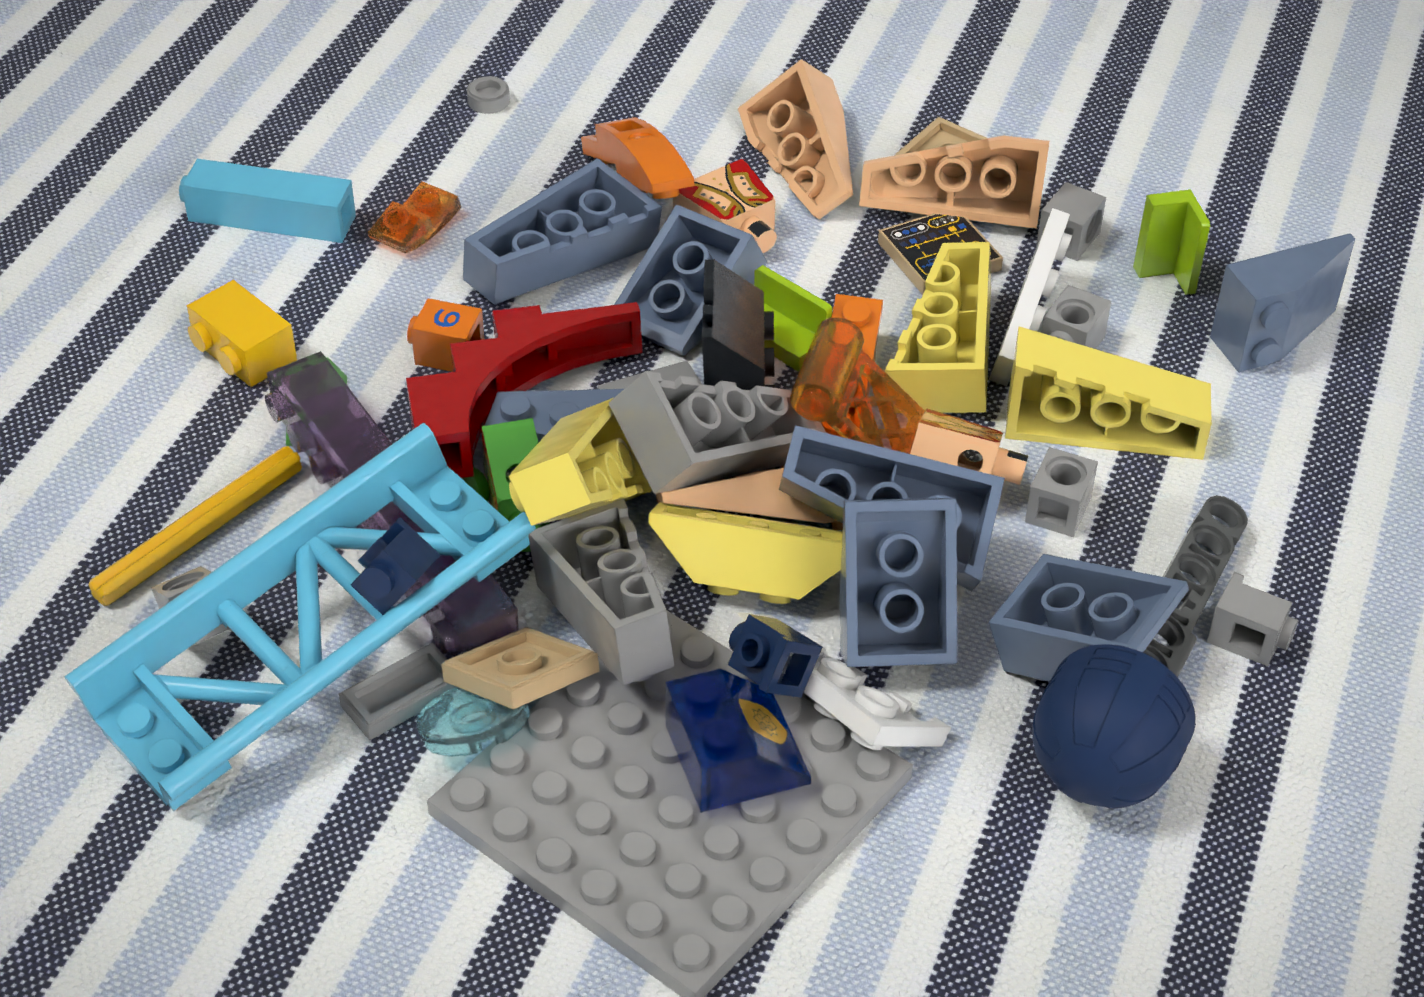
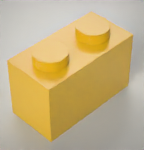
(241, 333)

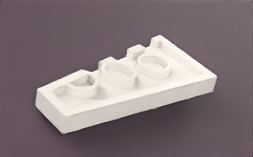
(1038, 282)
(871, 714)

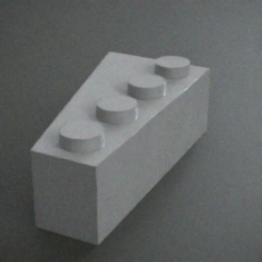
(704, 432)
(605, 589)

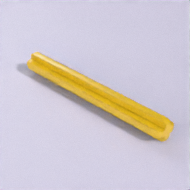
(194, 526)

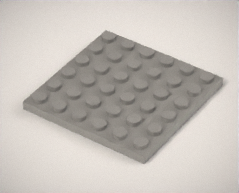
(610, 833)

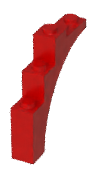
(522, 354)

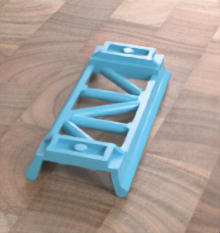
(141, 708)

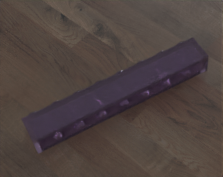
(340, 438)

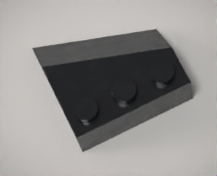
(735, 330)

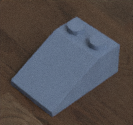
(671, 276)
(1278, 300)
(899, 582)
(1079, 605)

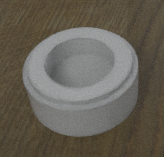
(488, 95)

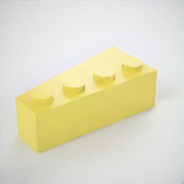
(947, 342)
(1103, 400)
(577, 468)

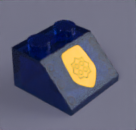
(731, 739)

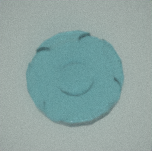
(460, 721)

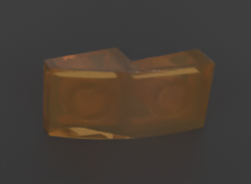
(417, 220)

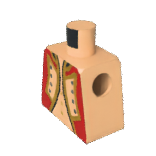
(734, 198)
(947, 437)

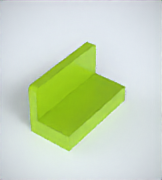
(1172, 238)
(795, 315)

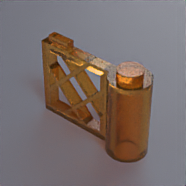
(833, 383)

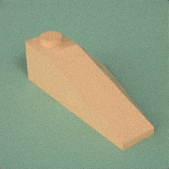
(803, 136)
(977, 180)
(748, 494)

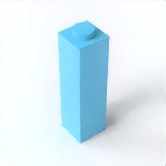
(268, 200)

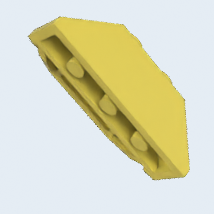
(748, 552)

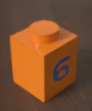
(440, 325)

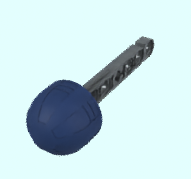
(1119, 715)

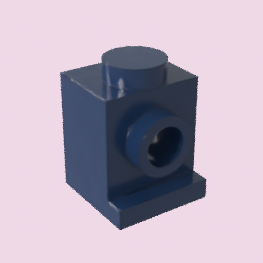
(393, 565)
(762, 650)

